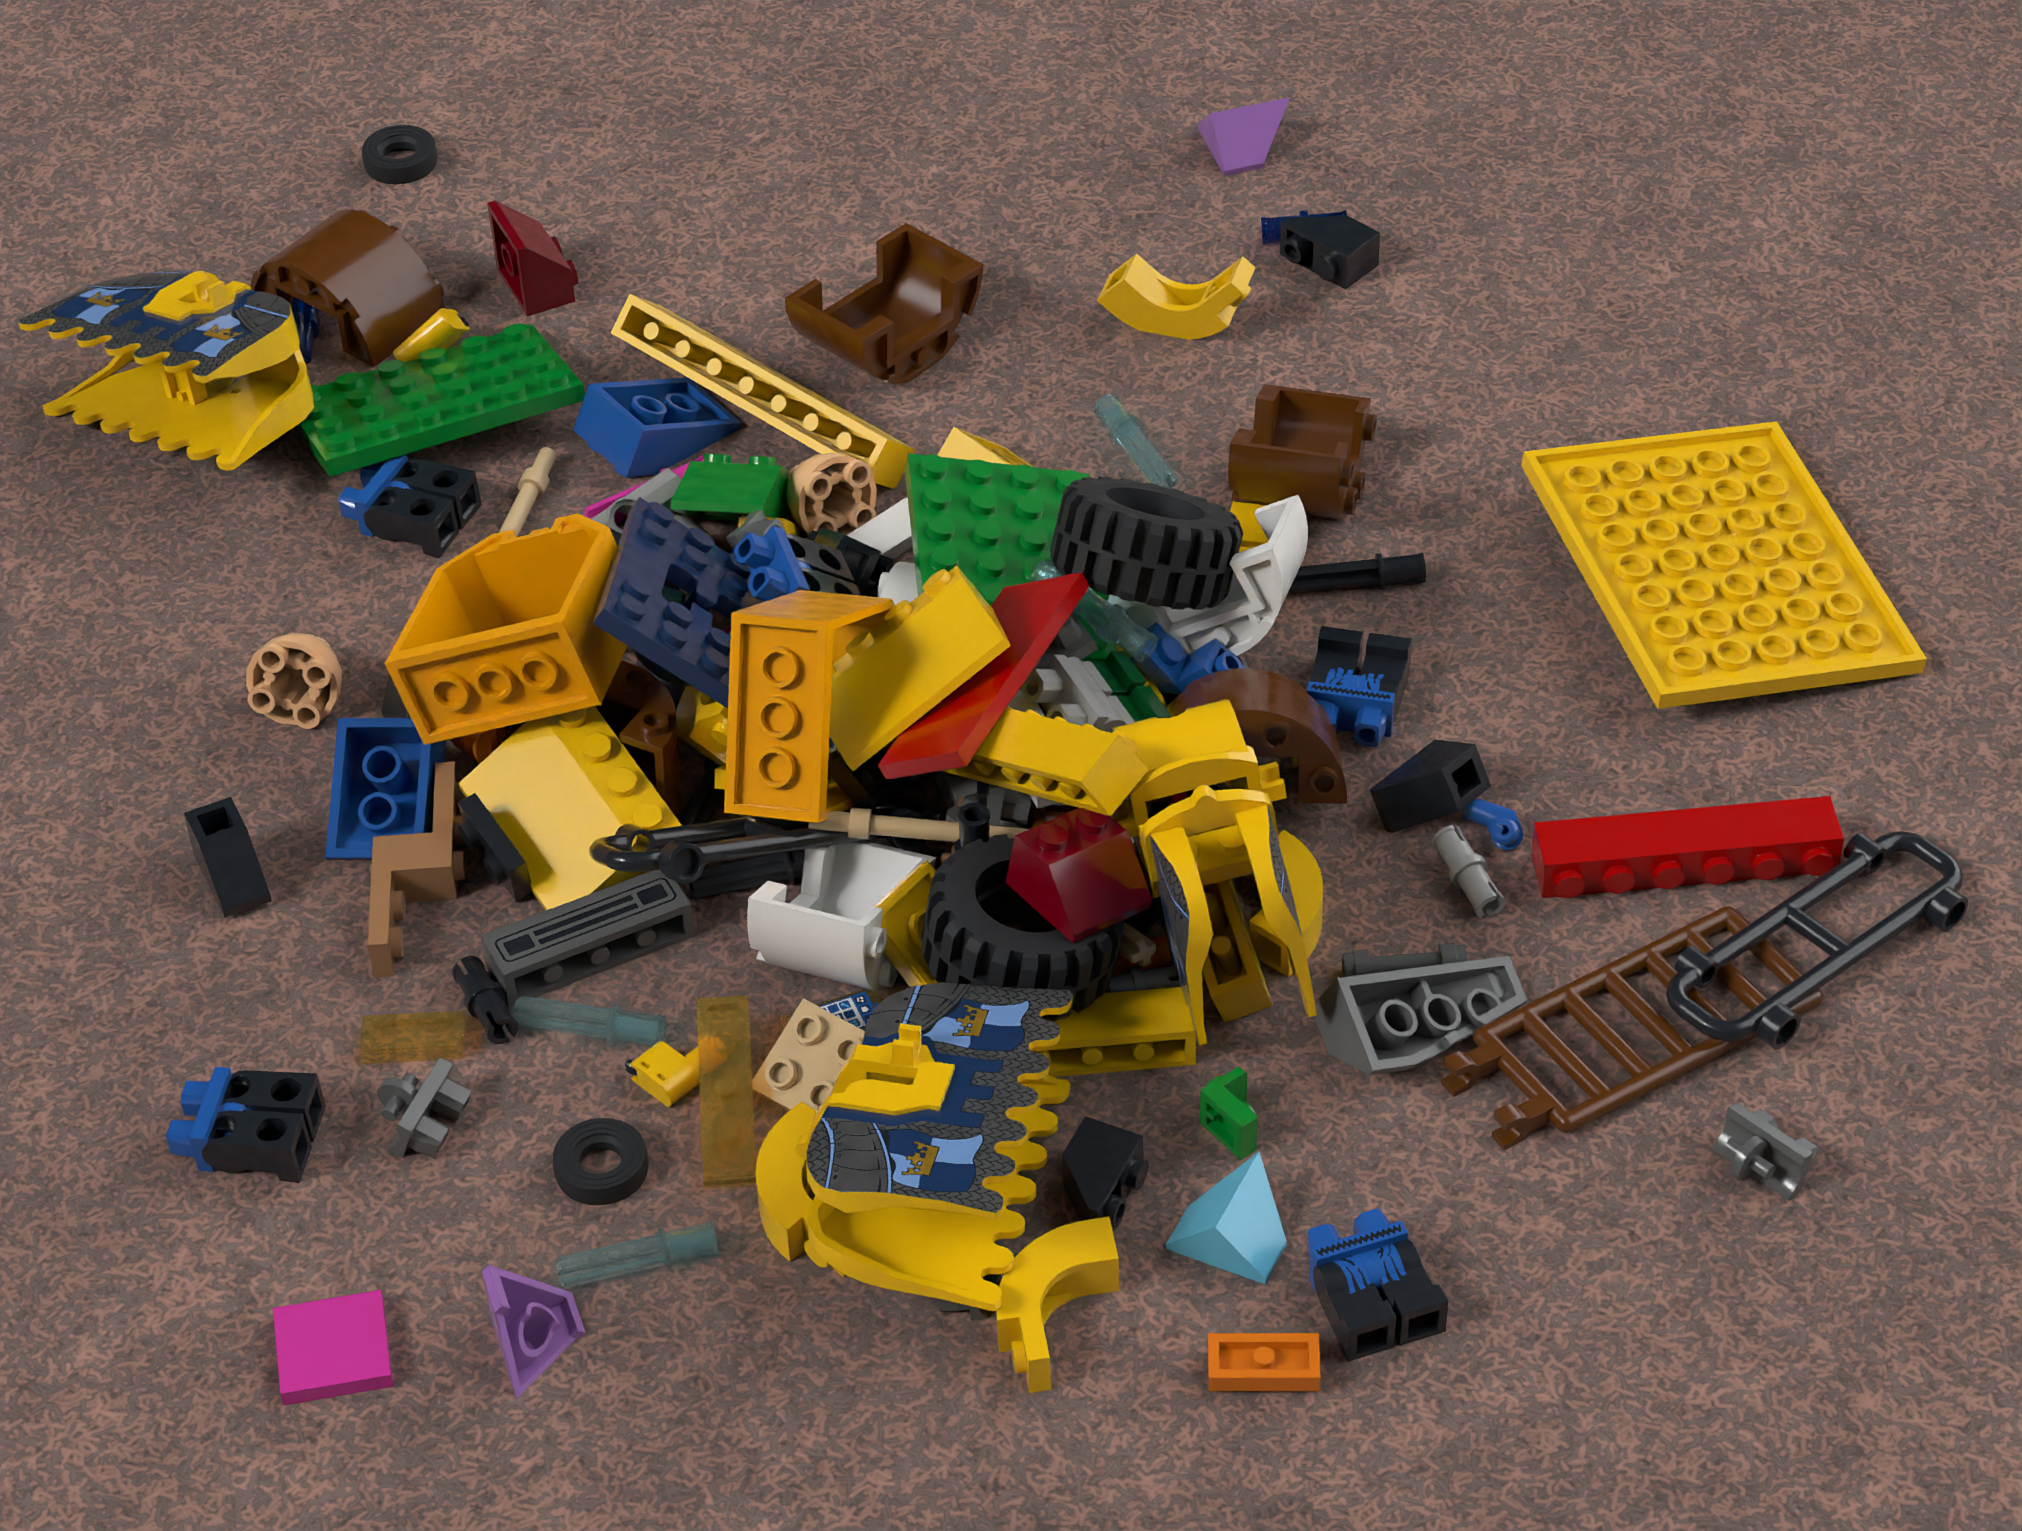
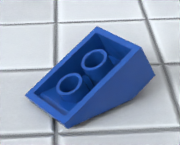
(651, 423)
(379, 784)

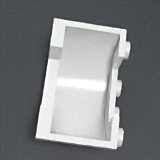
(1256, 590)
(833, 921)

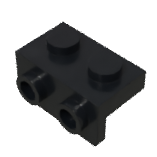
(866, 784)
(500, 855)

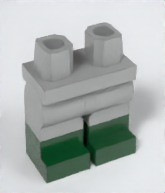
(1093, 691)

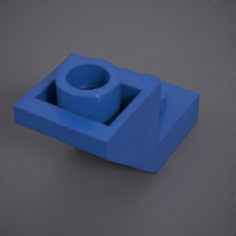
(1174, 669)

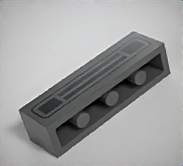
(588, 936)

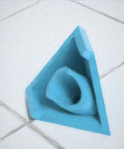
(1234, 1225)

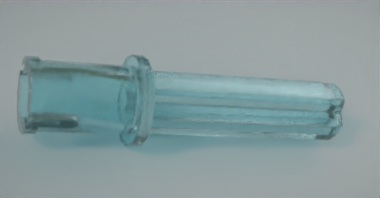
(1127, 432)
(590, 1020)
(637, 1255)

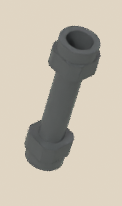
(1361, 963)

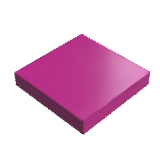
(332, 1347)

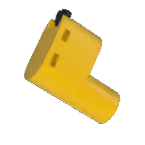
(437, 332)
(665, 1072)

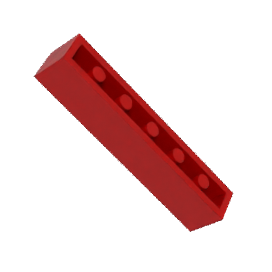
(1686, 847)

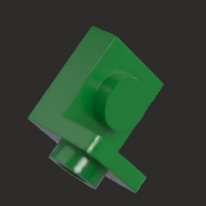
(1228, 1114)

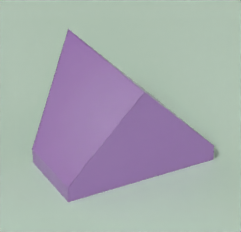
(1242, 135)
(530, 1323)

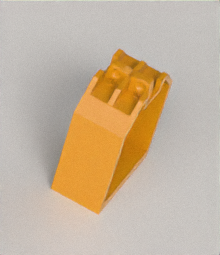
(509, 632)
(783, 701)

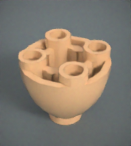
(831, 493)
(294, 679)

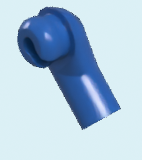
(1500, 821)

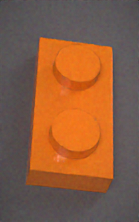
(1263, 1362)

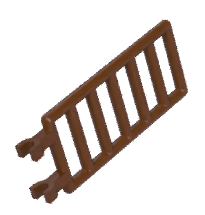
(1542, 1103)

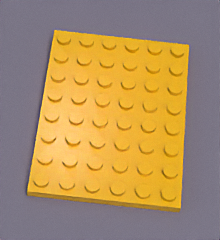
(1721, 564)

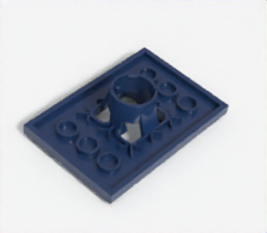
(664, 635)

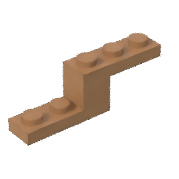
(415, 870)

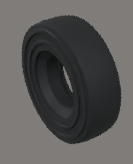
(404, 169)
(601, 1187)

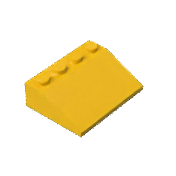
(910, 664)
(559, 791)

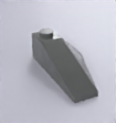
(1413, 1013)

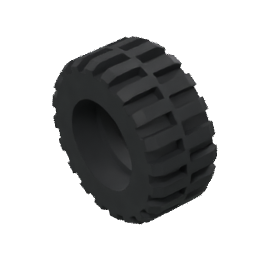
(1146, 542)
(971, 945)

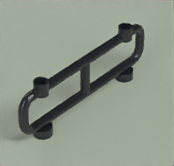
(685, 849)
(1774, 1018)

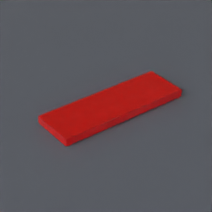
(960, 723)

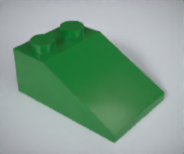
(729, 490)

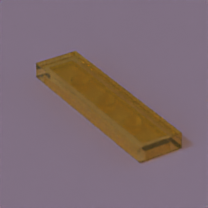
(726, 1092)

